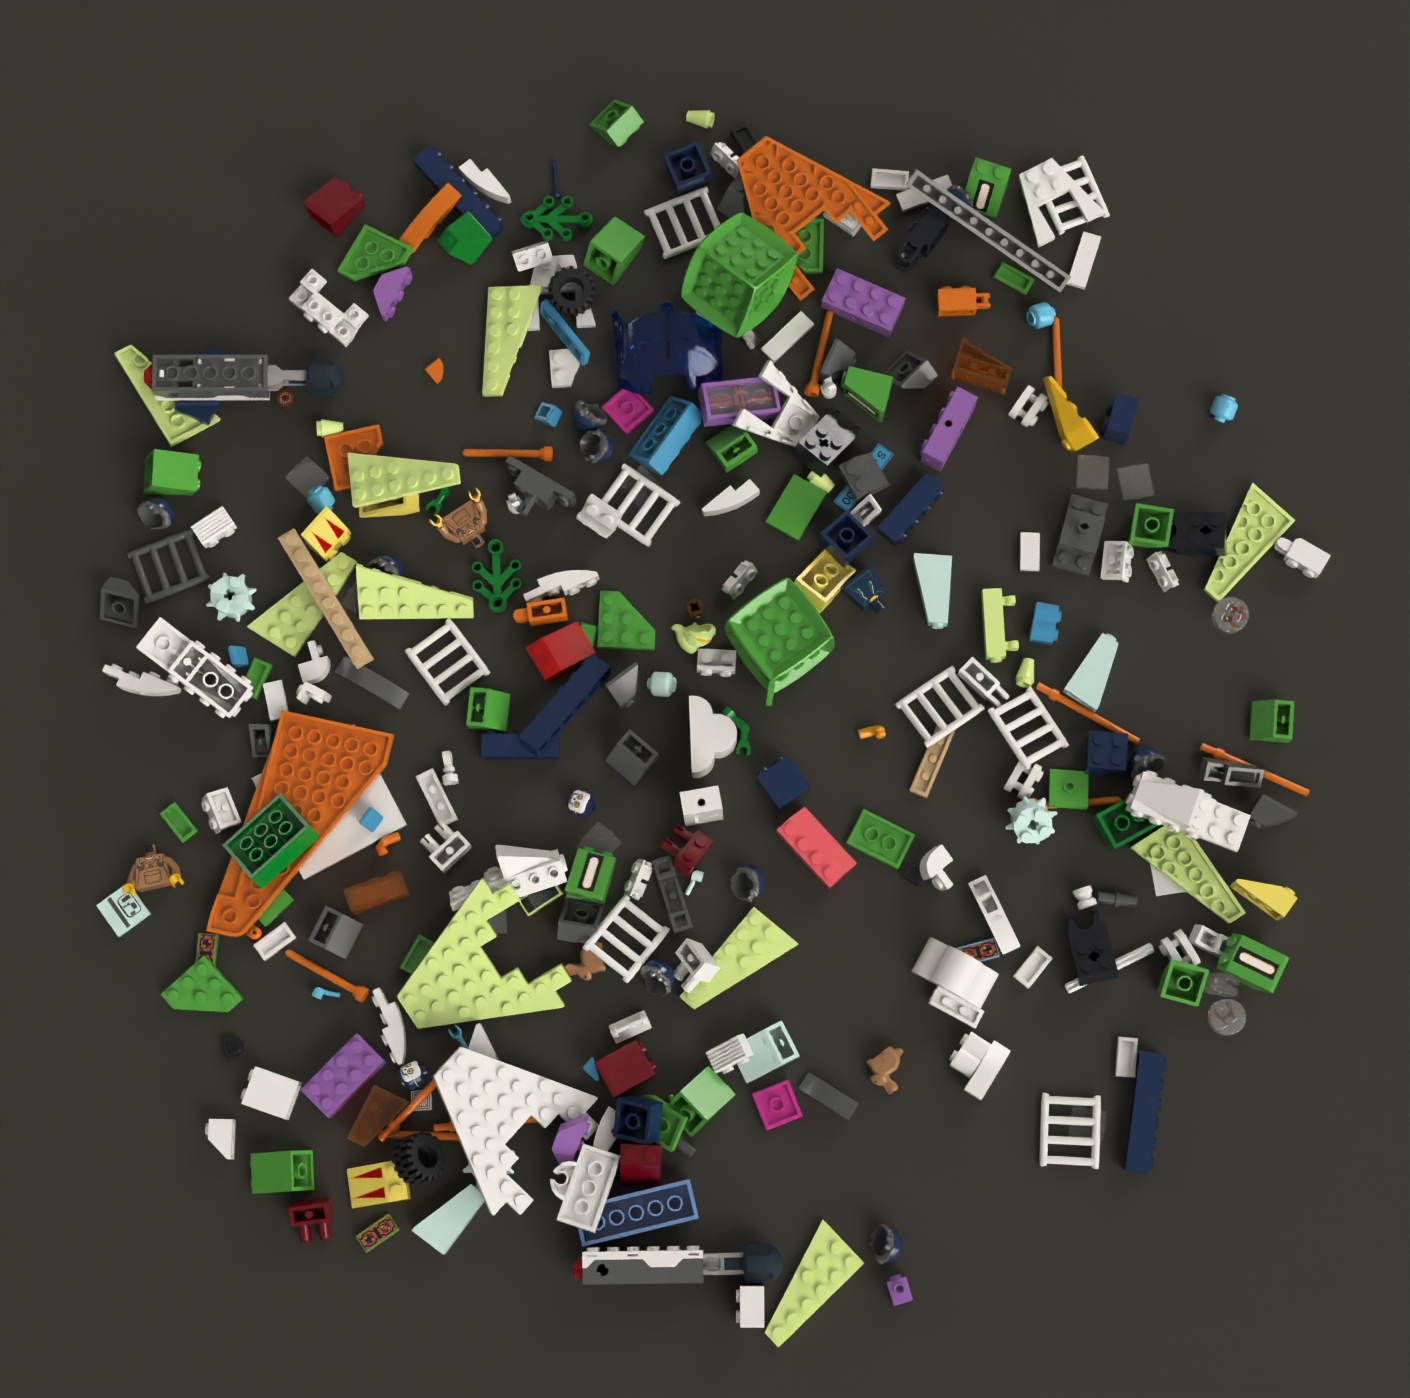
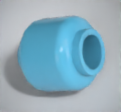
(1040, 315)
(1224, 408)
(319, 498)

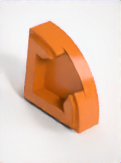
(435, 370)

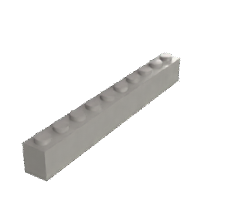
(987, 230)

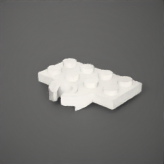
(585, 1187)

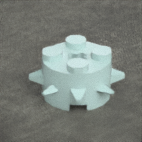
(240, 600)
(1025, 812)

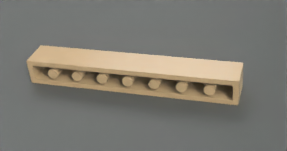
(326, 598)

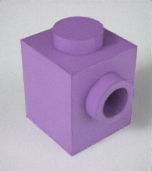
(899, 1289)

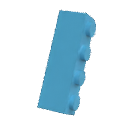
(666, 435)

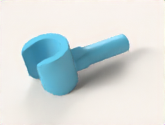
(318, 993)
(457, 1035)

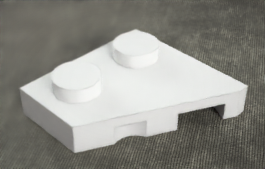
(562, 367)

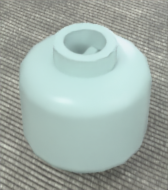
(662, 684)

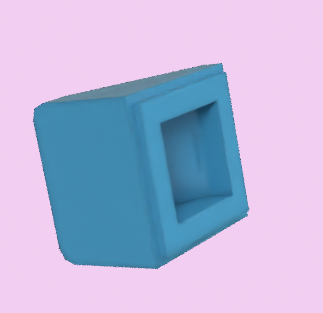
(548, 414)
(238, 656)
(371, 819)
(591, 1069)

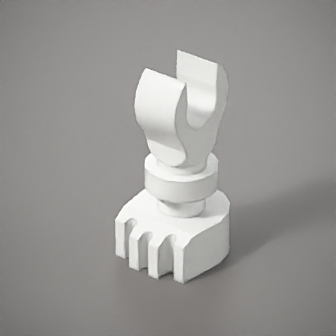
(828, 388)
(514, 503)
(449, 778)

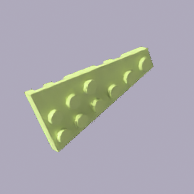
(506, 327)
(174, 425)
(388, 478)
(1252, 534)
(403, 598)
(297, 614)
(1191, 869)
(744, 952)

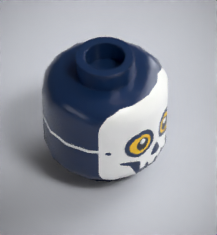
(581, 803)
(413, 1075)

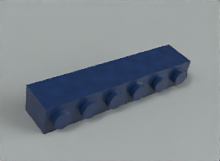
(440, 173)
(564, 705)
(1144, 1112)

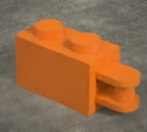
(960, 301)
(542, 612)

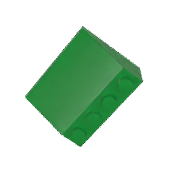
(271, 841)

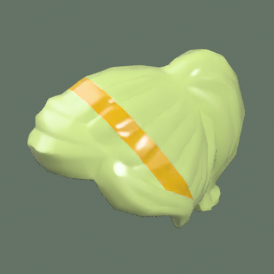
(693, 636)

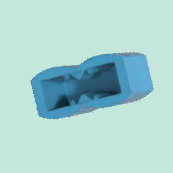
(1044, 623)

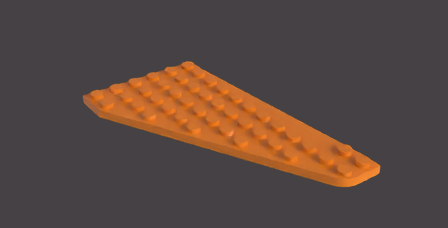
(322, 774)

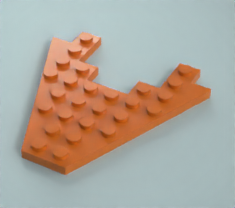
(792, 190)

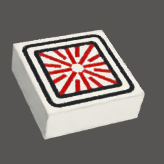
(426, 1103)

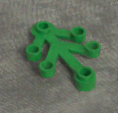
(554, 220)
(497, 579)

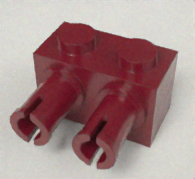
(690, 855)
(312, 1211)

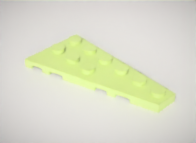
(820, 1274)

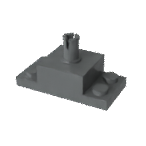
(537, 488)
(1080, 535)

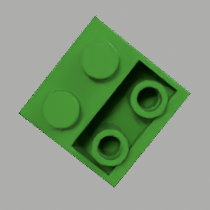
(732, 447)
(488, 710)
(1272, 720)

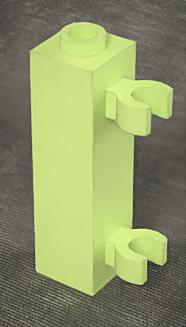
(994, 624)

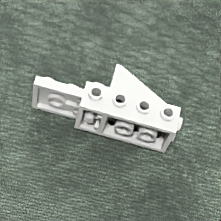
(196, 669)
(1186, 811)
(521, 869)

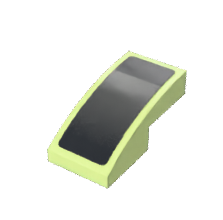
(533, 902)

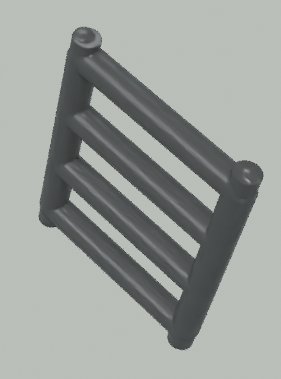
(170, 542)

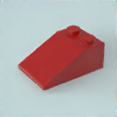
(560, 651)

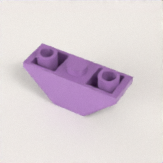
(390, 290)
(569, 1138)

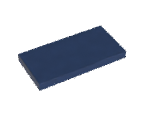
(200, 409)

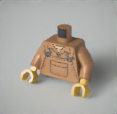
(465, 522)
(152, 872)

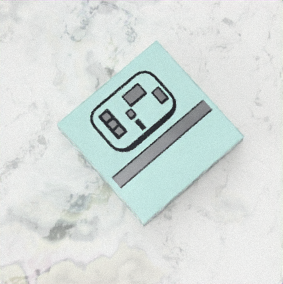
(123, 911)

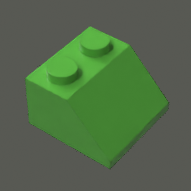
(617, 123)
(1150, 526)
(1183, 982)

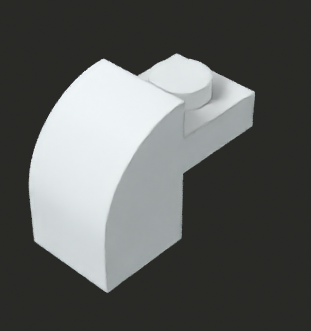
(318, 667)
(932, 867)

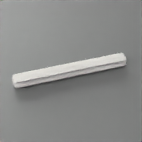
(1120, 962)

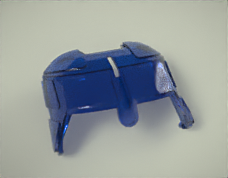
(642, 349)

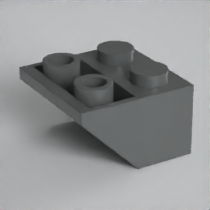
(632, 757)
(335, 932)

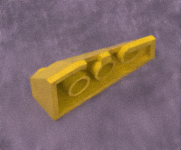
(1071, 427)

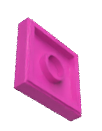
(627, 410)
(777, 1105)

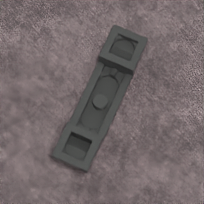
(372, 682)
(672, 894)

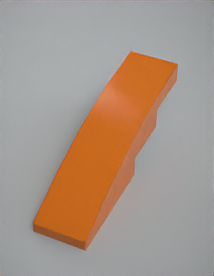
(430, 216)

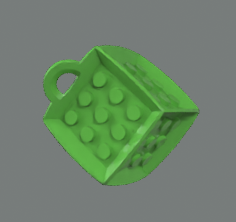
(738, 274)
(779, 636)

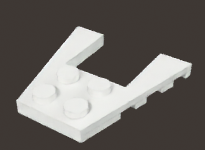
(1045, 184)
(542, 276)
(795, 416)

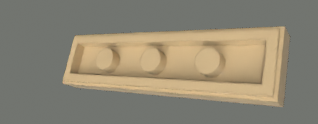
(930, 765)

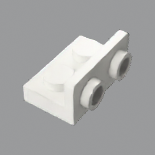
(532, 256)
(599, 516)
(1117, 561)
(716, 661)
(309, 691)
(220, 810)

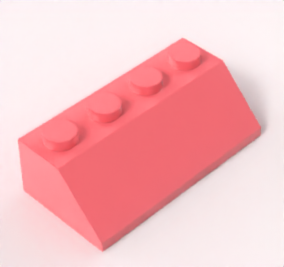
(816, 847)

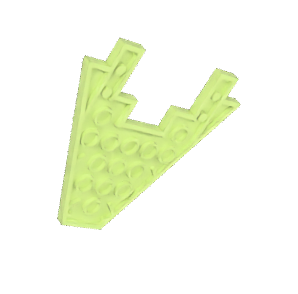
(461, 982)

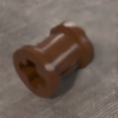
(696, 614)

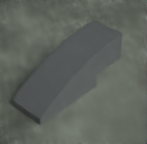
(1230, 773)
(828, 1096)

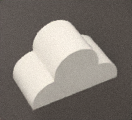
(710, 736)
(955, 972)

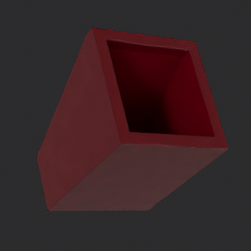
(334, 206)
(626, 1068)
(641, 1165)

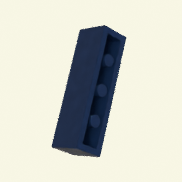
(910, 508)
(508, 747)

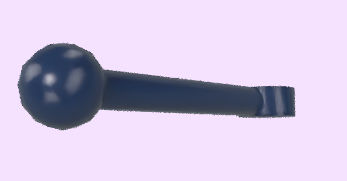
(556, 194)

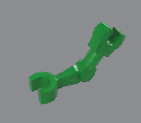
(437, 503)
(743, 743)

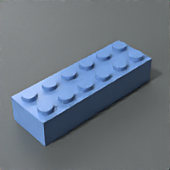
(643, 1212)

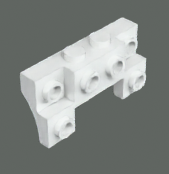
(328, 317)

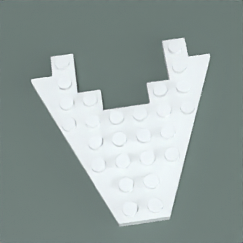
(488, 1107)

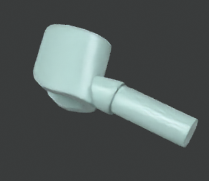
(696, 876)

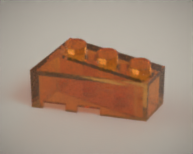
(980, 369)
(376, 892)
(375, 1114)

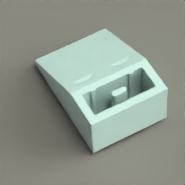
(770, 1049)

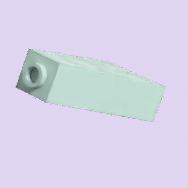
(934, 580)
(1091, 676)
(449, 1220)

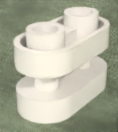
(1029, 417)
(1025, 789)
(1169, 948)

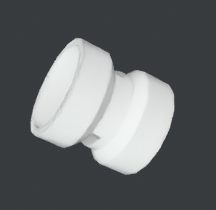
(1085, 897)

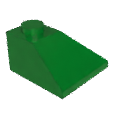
(465, 239)

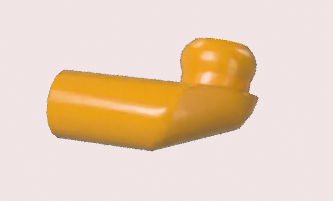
(869, 731)

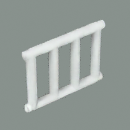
(1095, 195)
(668, 206)
(657, 491)
(460, 641)
(944, 729)
(1016, 745)
(650, 945)
(1094, 1122)

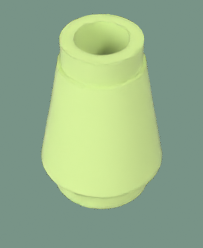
(702, 118)
(328, 427)
(823, 482)
(1025, 675)

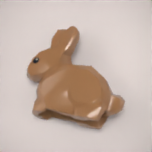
(589, 964)
(883, 1066)

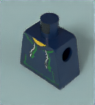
(865, 590)

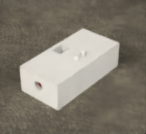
(701, 805)

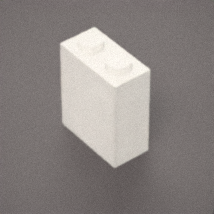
(270, 1092)

